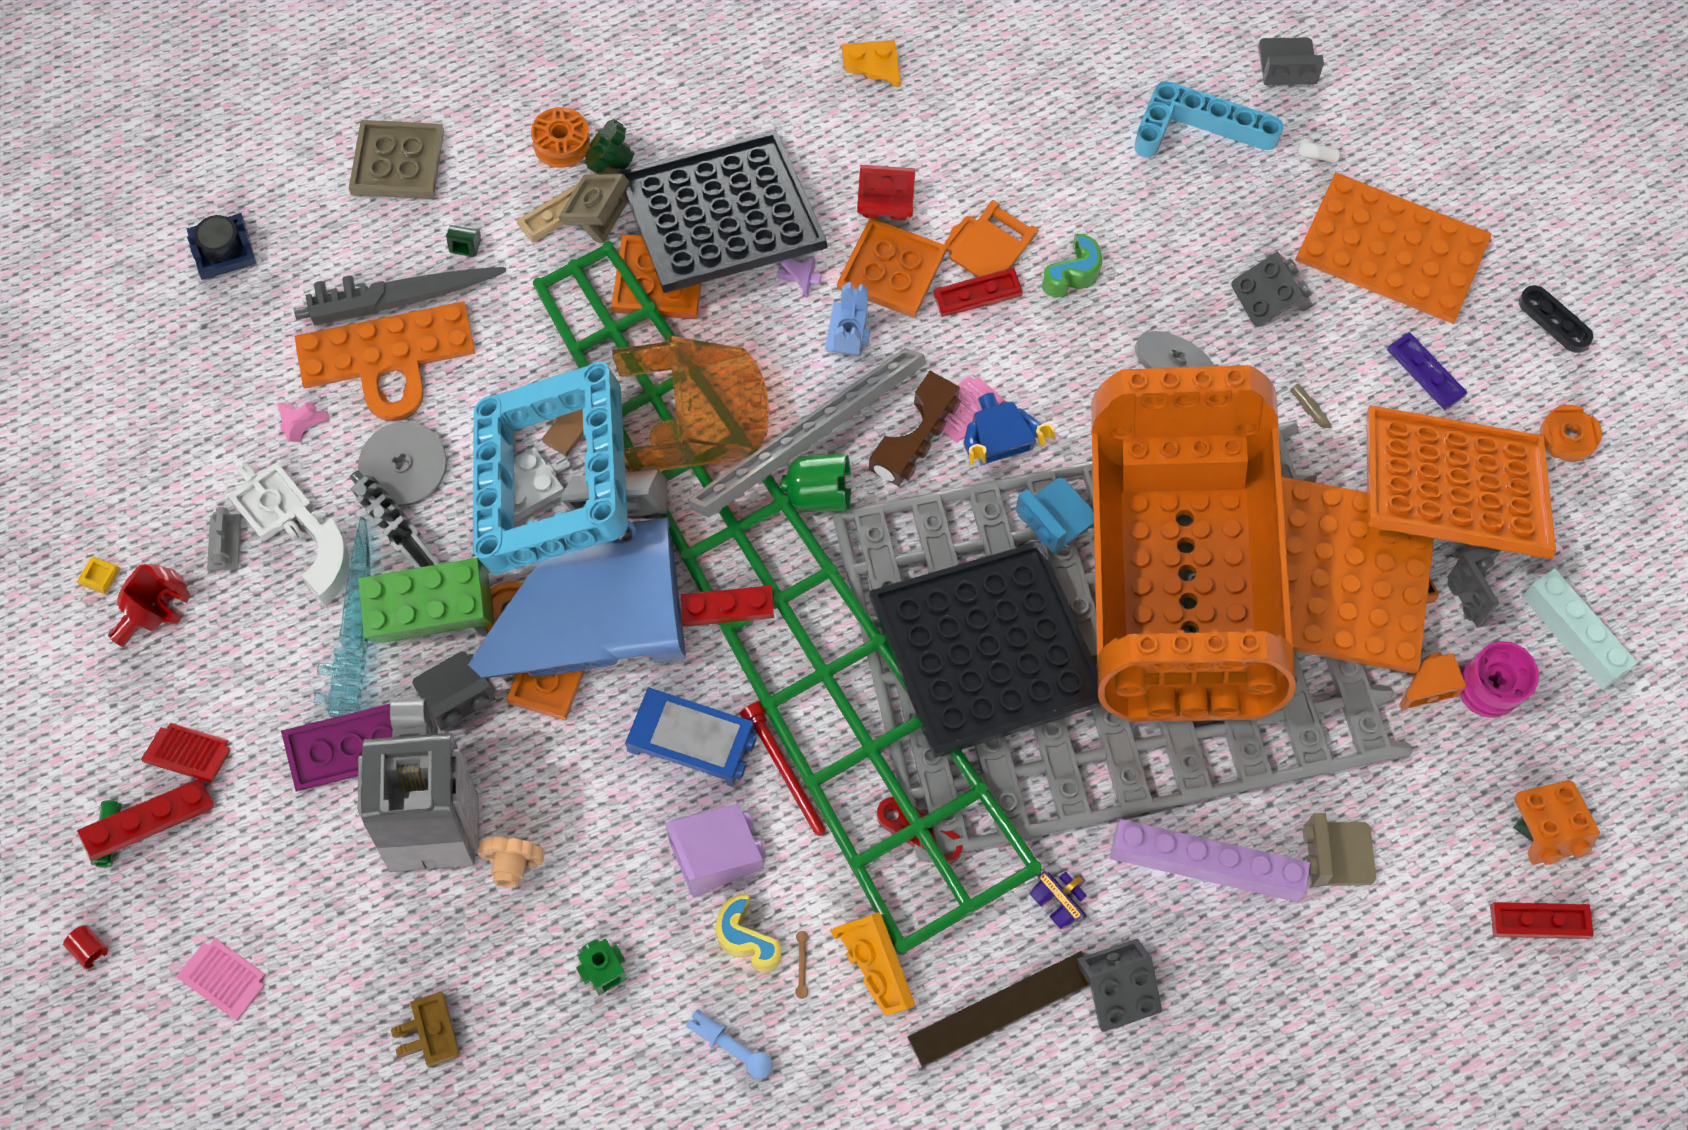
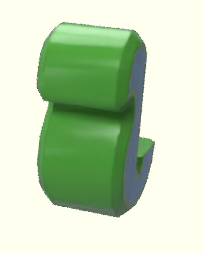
(1076, 272)

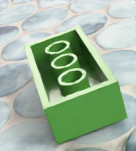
(425, 601)

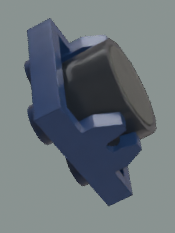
(220, 245)

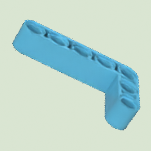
(1206, 113)

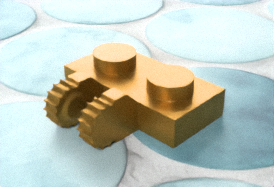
(434, 1031)

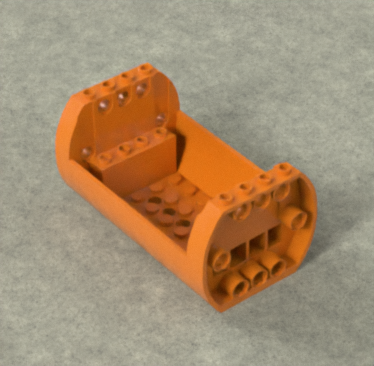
(1210, 451)

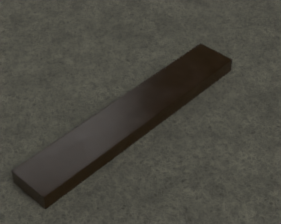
(998, 1011)

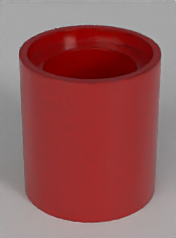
(85, 946)

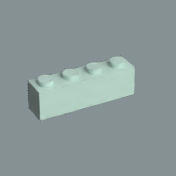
(1579, 629)

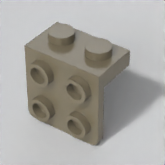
(1339, 852)

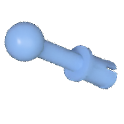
(757, 1064)

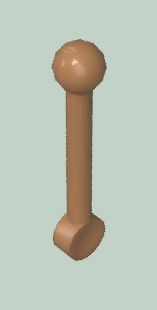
(801, 991)

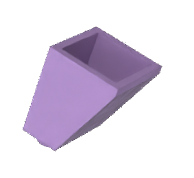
(715, 847)

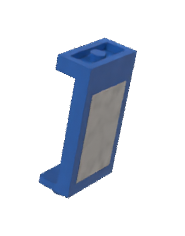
(691, 735)

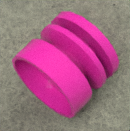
(1509, 670)

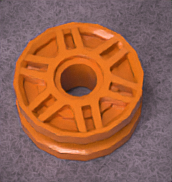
(560, 137)

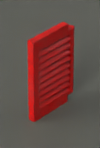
(187, 752)

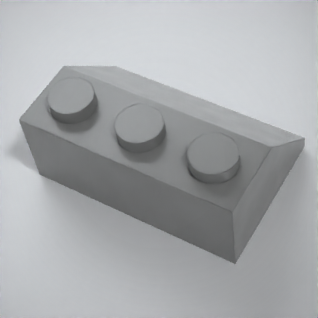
(644, 492)

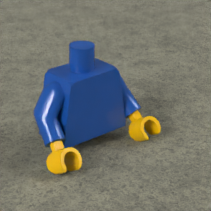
(1002, 431)

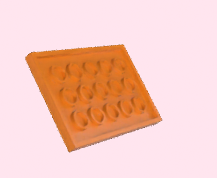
(1394, 247)

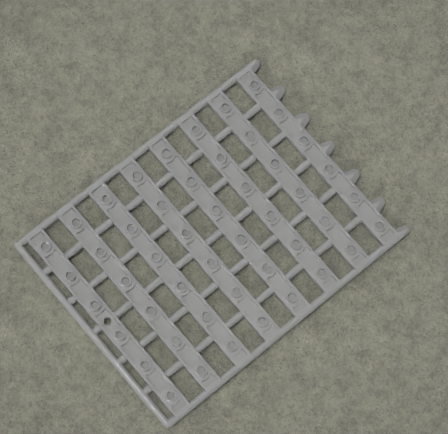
(1118, 748)

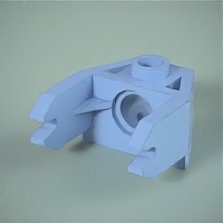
(848, 322)

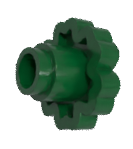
(609, 148)

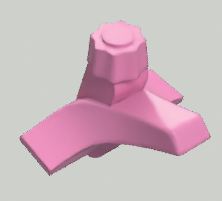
(298, 420)

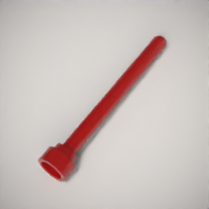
(756, 713)

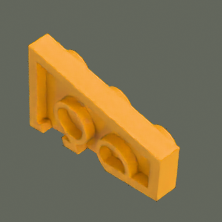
(874, 953)

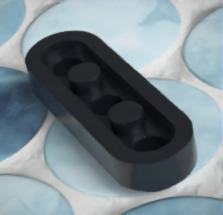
(1550, 308)

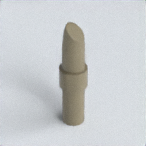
(1310, 406)

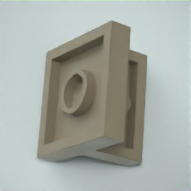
(596, 204)

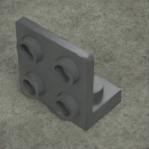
(1469, 583)
(1121, 984)

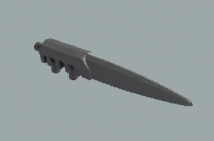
(386, 295)
(395, 524)

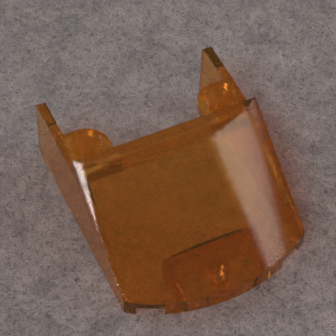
(717, 402)

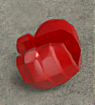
(142, 588)

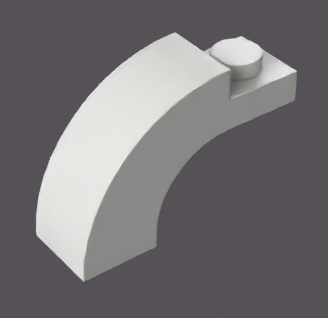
(332, 560)

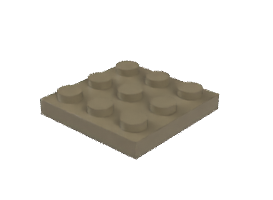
(396, 159)

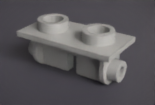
(223, 540)

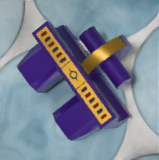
(1069, 910)

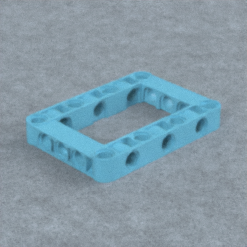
(605, 513)

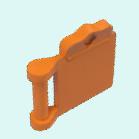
(984, 246)

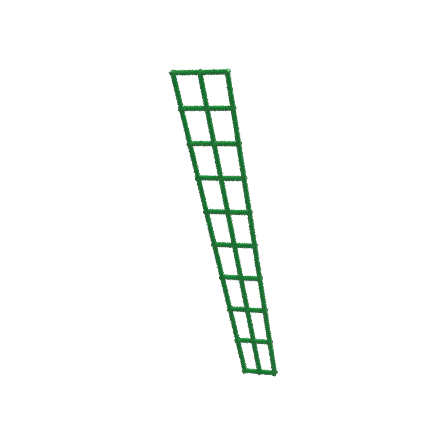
(823, 672)

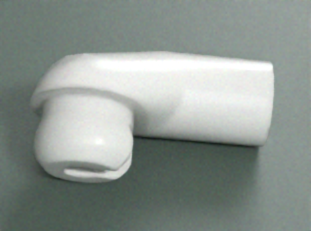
(1309, 150)

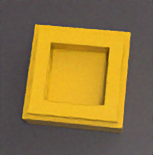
(98, 575)

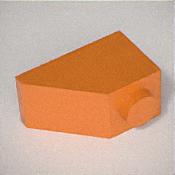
(1435, 681)

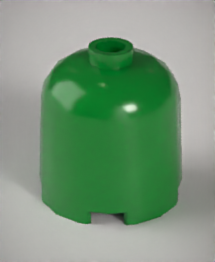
(818, 483)

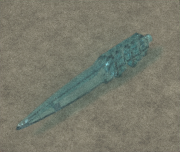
(350, 660)

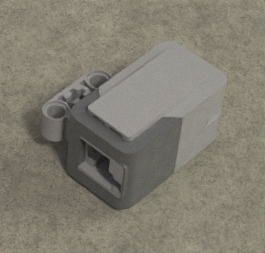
(418, 794)

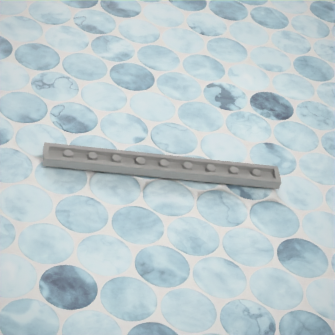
(806, 432)

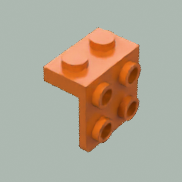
(1557, 822)

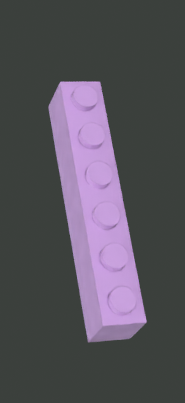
(1210, 860)

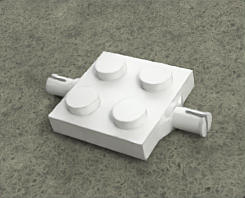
(535, 482)
(269, 501)

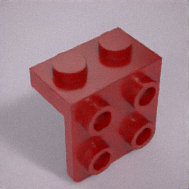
(886, 192)

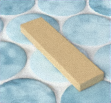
(545, 217)

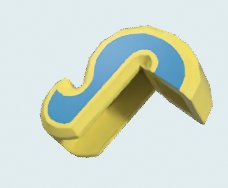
(743, 942)

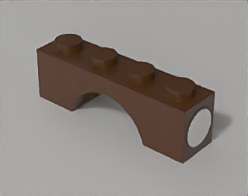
(896, 456)

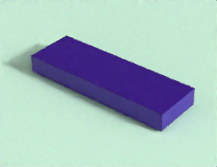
(1427, 371)

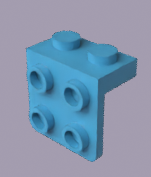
(1055, 514)

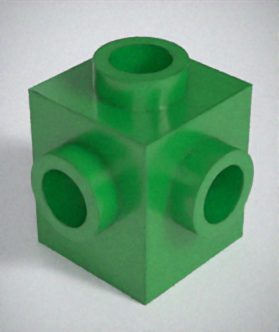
(605, 975)

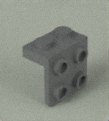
(1289, 61)
(1271, 289)
(453, 690)

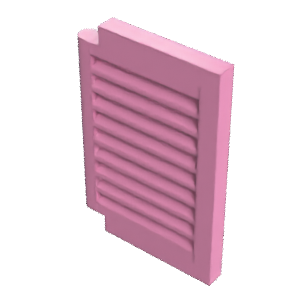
(983, 388)
(223, 978)

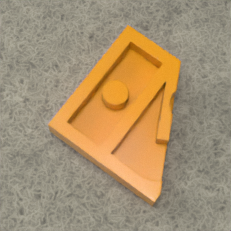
(873, 60)

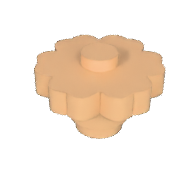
(510, 858)

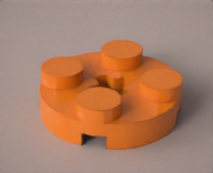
(1567, 448)

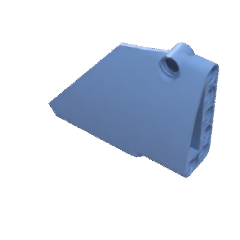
(591, 609)

